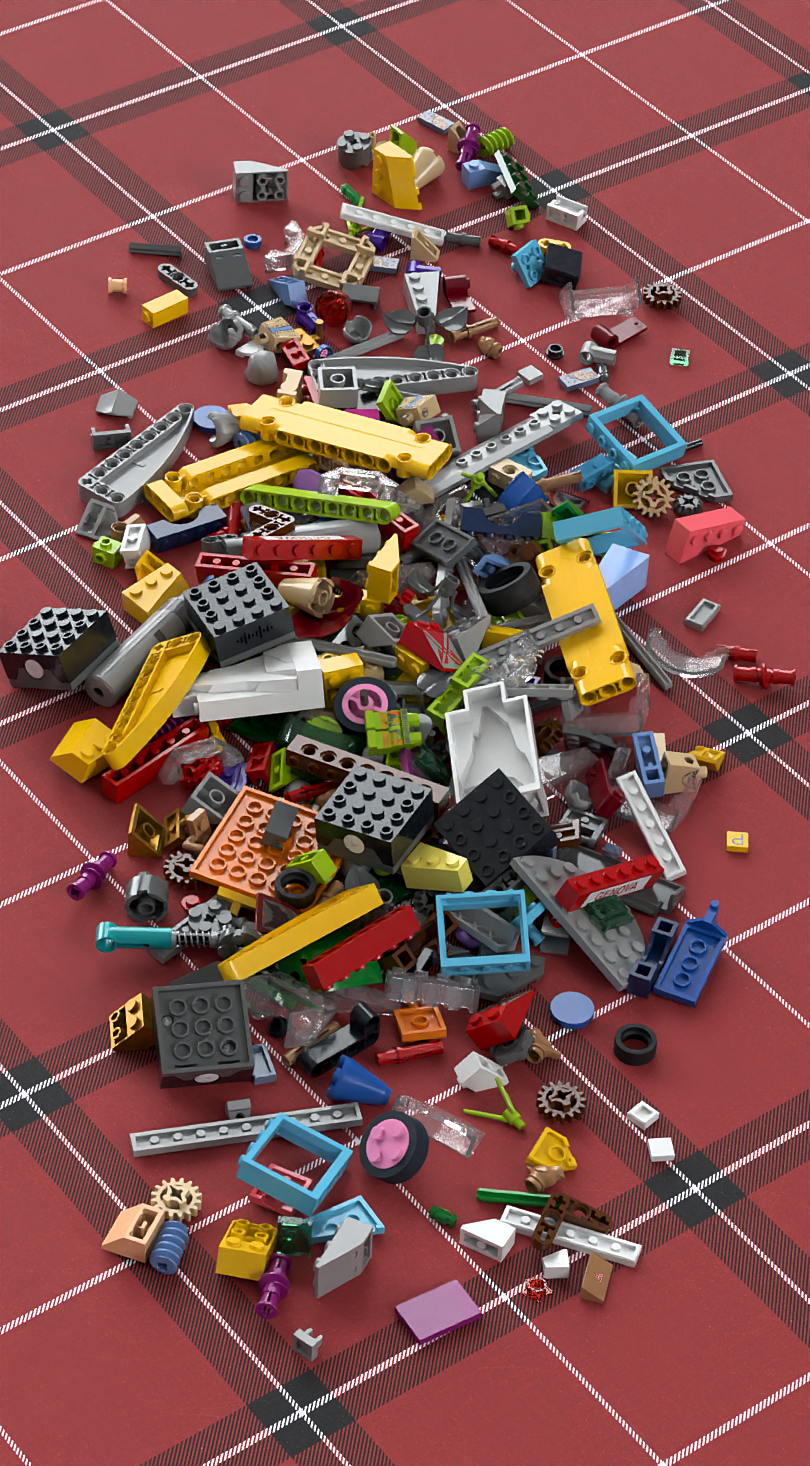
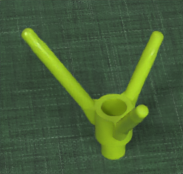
(355, 228)
(477, 482)
(509, 1115)

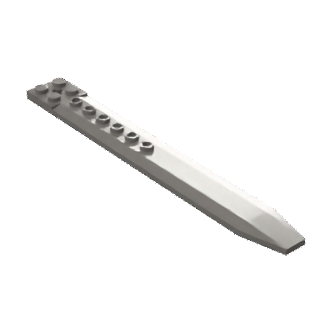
(505, 445)

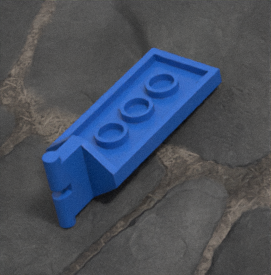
(692, 958)

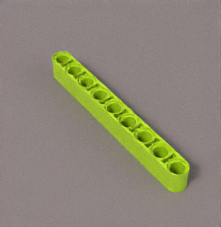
(330, 506)

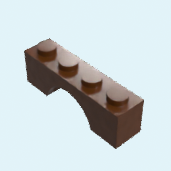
(408, 951)

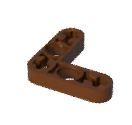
(273, 521)
(566, 1212)

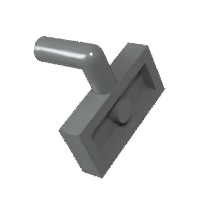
(493, 508)

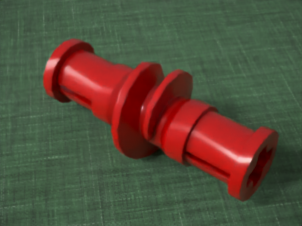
(764, 675)

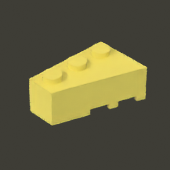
(436, 870)

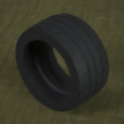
(510, 589)

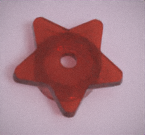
(541, 1284)

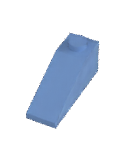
(479, 174)
(289, 290)
(490, 564)
(648, 764)

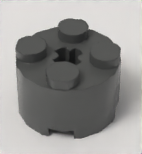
(354, 149)
(146, 898)

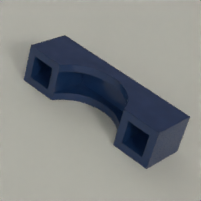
(475, 522)
(169, 536)
(647, 970)

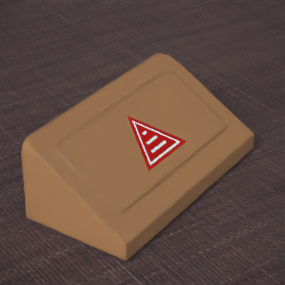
(596, 1279)

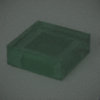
(679, 357)

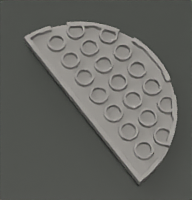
(610, 950)

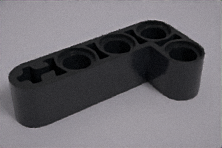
(349, 1041)

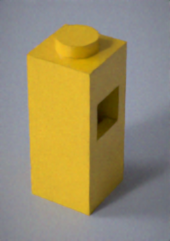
(164, 308)

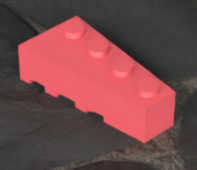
(698, 532)

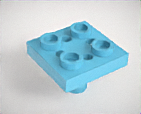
(526, 263)
(533, 911)

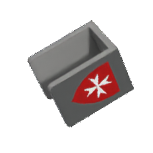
(557, 938)

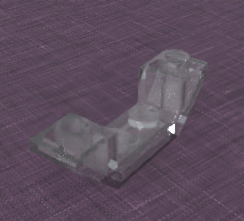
(280, 260)
(358, 480)
(171, 770)

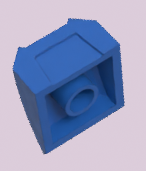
(521, 491)

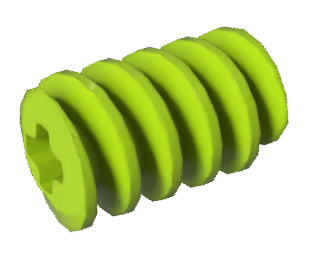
(495, 141)

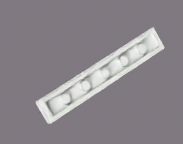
(389, 223)
(651, 825)
(576, 1237)

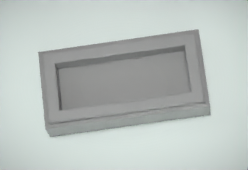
(702, 615)

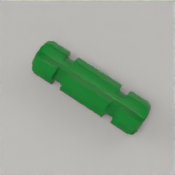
(351, 194)

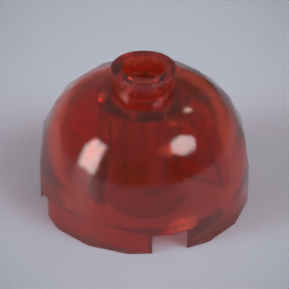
(334, 308)

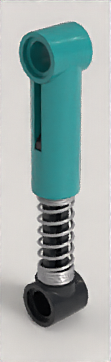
(113, 937)

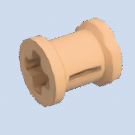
(117, 285)

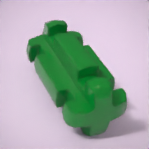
(443, 1216)

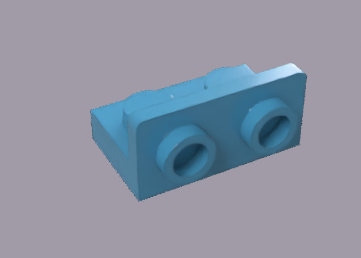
(594, 471)

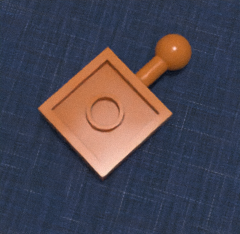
(419, 1023)

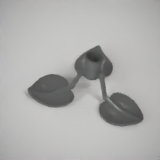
(402, 320)
(446, 588)
(434, 684)
(359, 877)

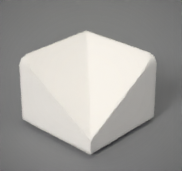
(556, 1265)

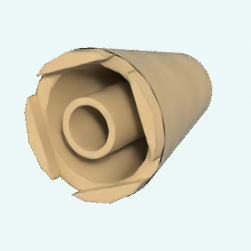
(427, 166)
(309, 594)

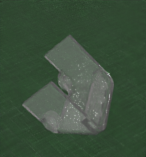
(601, 301)
(616, 723)
(669, 815)
(286, 996)

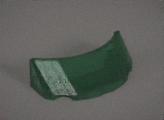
(293, 725)

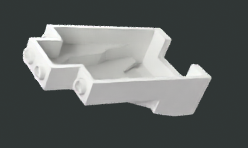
(276, 682)
(491, 736)

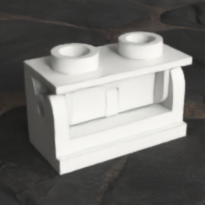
(566, 213)
(134, 544)

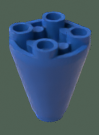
(357, 1084)

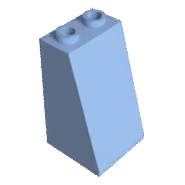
(624, 573)

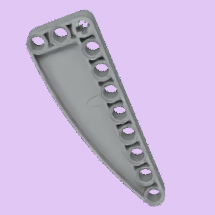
(412, 373)
(141, 461)

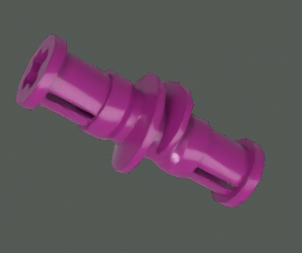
(468, 145)
(92, 875)
(273, 1286)

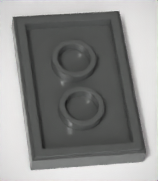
(443, 543)

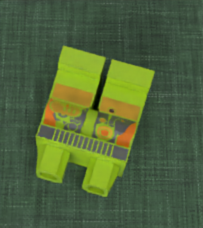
(390, 732)

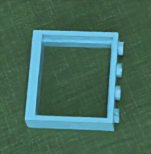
(652, 418)
(631, 535)
(483, 964)
(281, 1187)

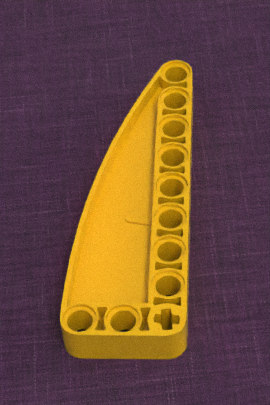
(155, 695)
(301, 931)

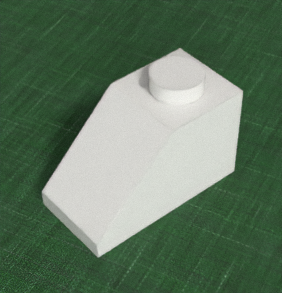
(479, 1073)
(488, 1238)

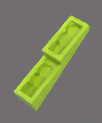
(453, 697)

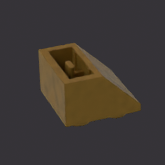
(132, 1025)

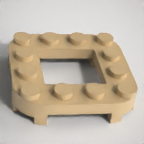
(321, 236)

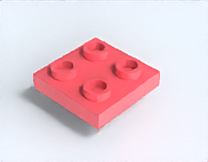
(269, 1202)

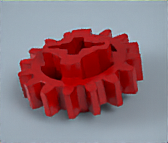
(399, 601)
(196, 771)

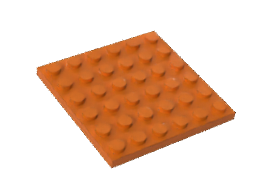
(239, 861)

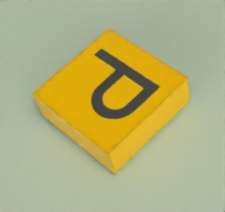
(737, 842)

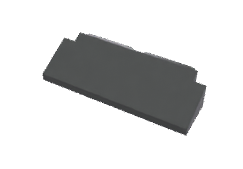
(651, 901)

